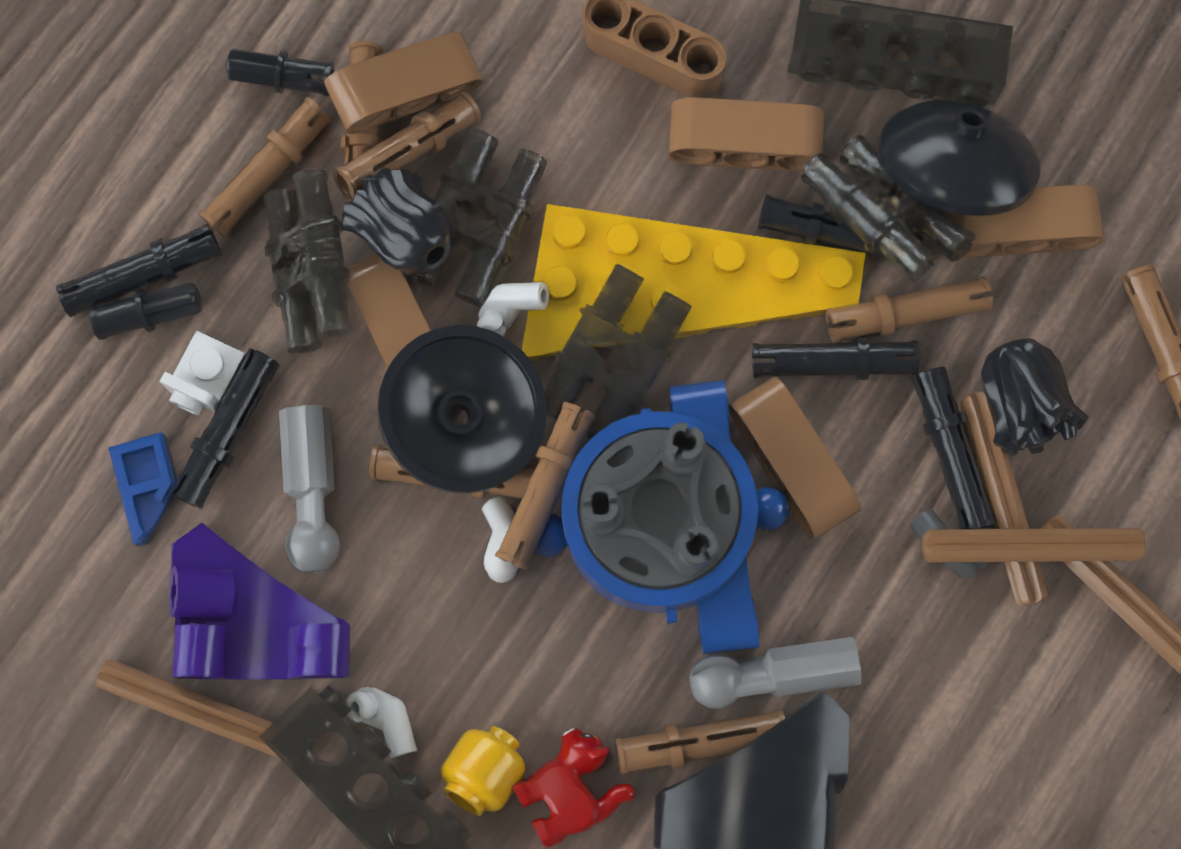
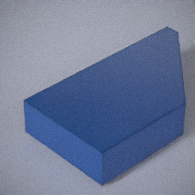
(144, 481)

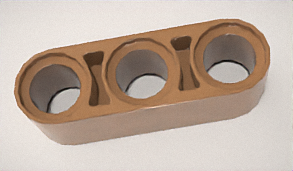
(665, 66)
(403, 82)
(745, 133)
(1047, 222)
(386, 305)
(794, 457)

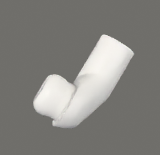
(507, 301)
(499, 516)
(386, 714)

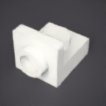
(203, 374)

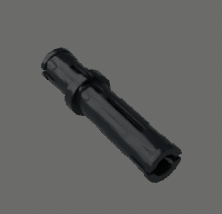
(810, 223)
(141, 269)
(836, 359)
(219, 439)
(950, 439)

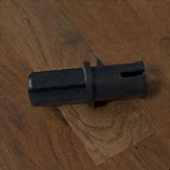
(277, 71)
(145, 310)

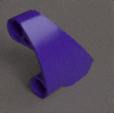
(243, 621)

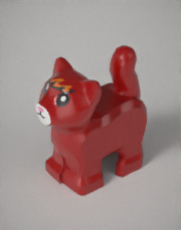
(568, 798)

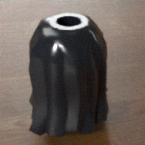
(400, 222)
(1029, 397)

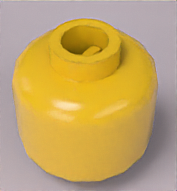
(482, 770)

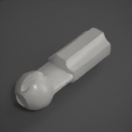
(308, 478)
(783, 671)

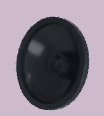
(959, 157)
(484, 378)

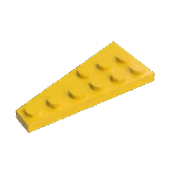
(720, 273)

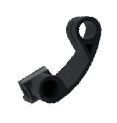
(766, 792)

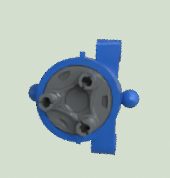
(667, 515)

